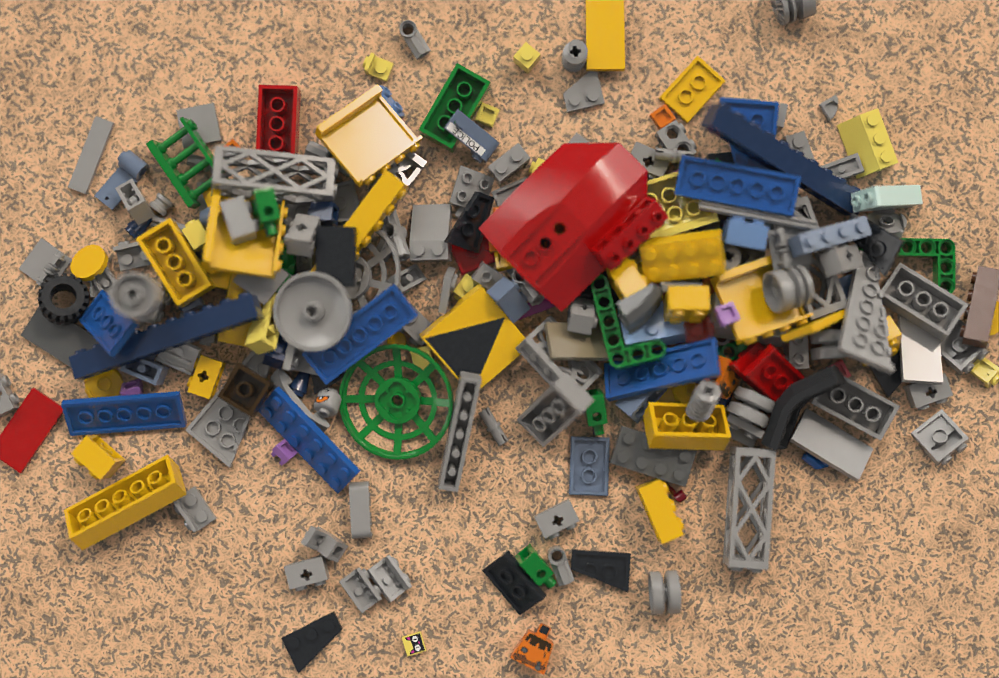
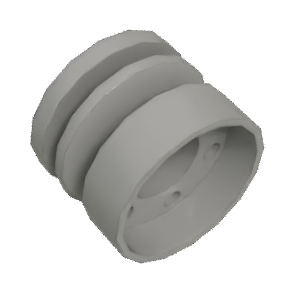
(788, 10)
(787, 288)

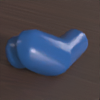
(813, 461)

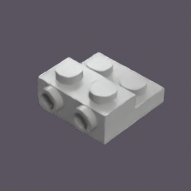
(960, 356)
(940, 438)

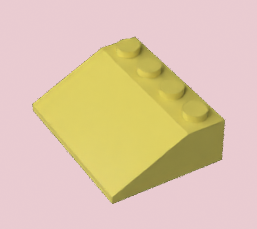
(681, 210)

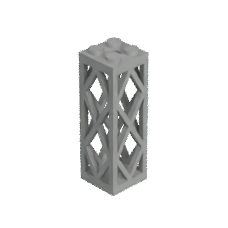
(274, 163)
(834, 290)
(763, 523)

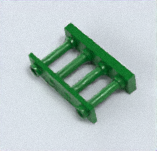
(170, 164)

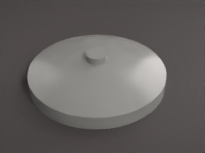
(312, 311)

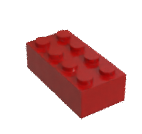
(278, 118)

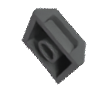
(639, 307)

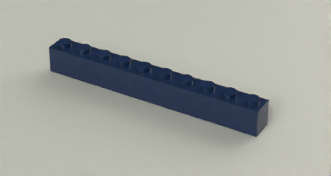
(778, 156)
(168, 336)

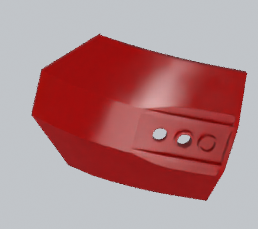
(587, 191)

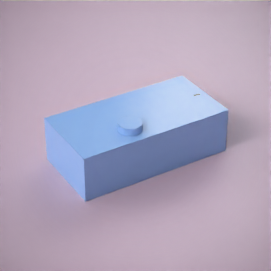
(653, 330)

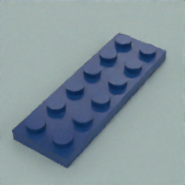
(737, 185)
(367, 330)
(679, 367)
(124, 413)
(308, 440)

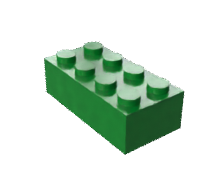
(461, 91)

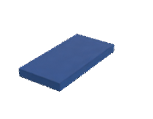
(107, 324)

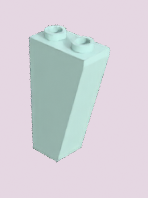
(886, 198)

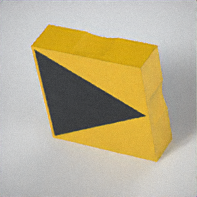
(474, 336)

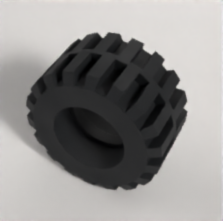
(58, 284)

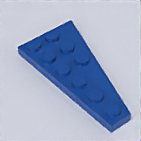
(761, 112)

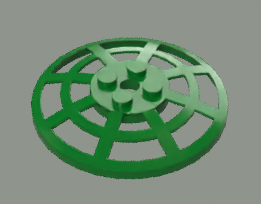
(386, 407)

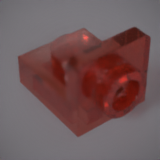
(699, 331)

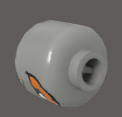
(327, 402)

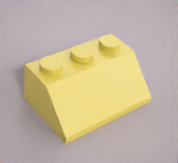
(869, 139)

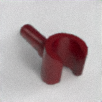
(678, 496)

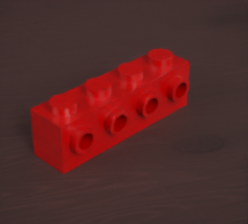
(629, 233)

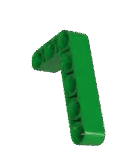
(934, 251)
(614, 330)

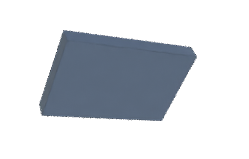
(589, 466)

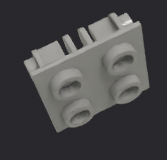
(467, 183)
(780, 249)
(45, 262)

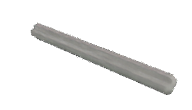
(753, 214)

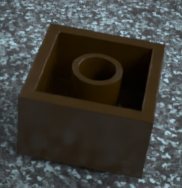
(246, 390)

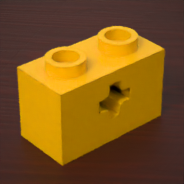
(210, 367)

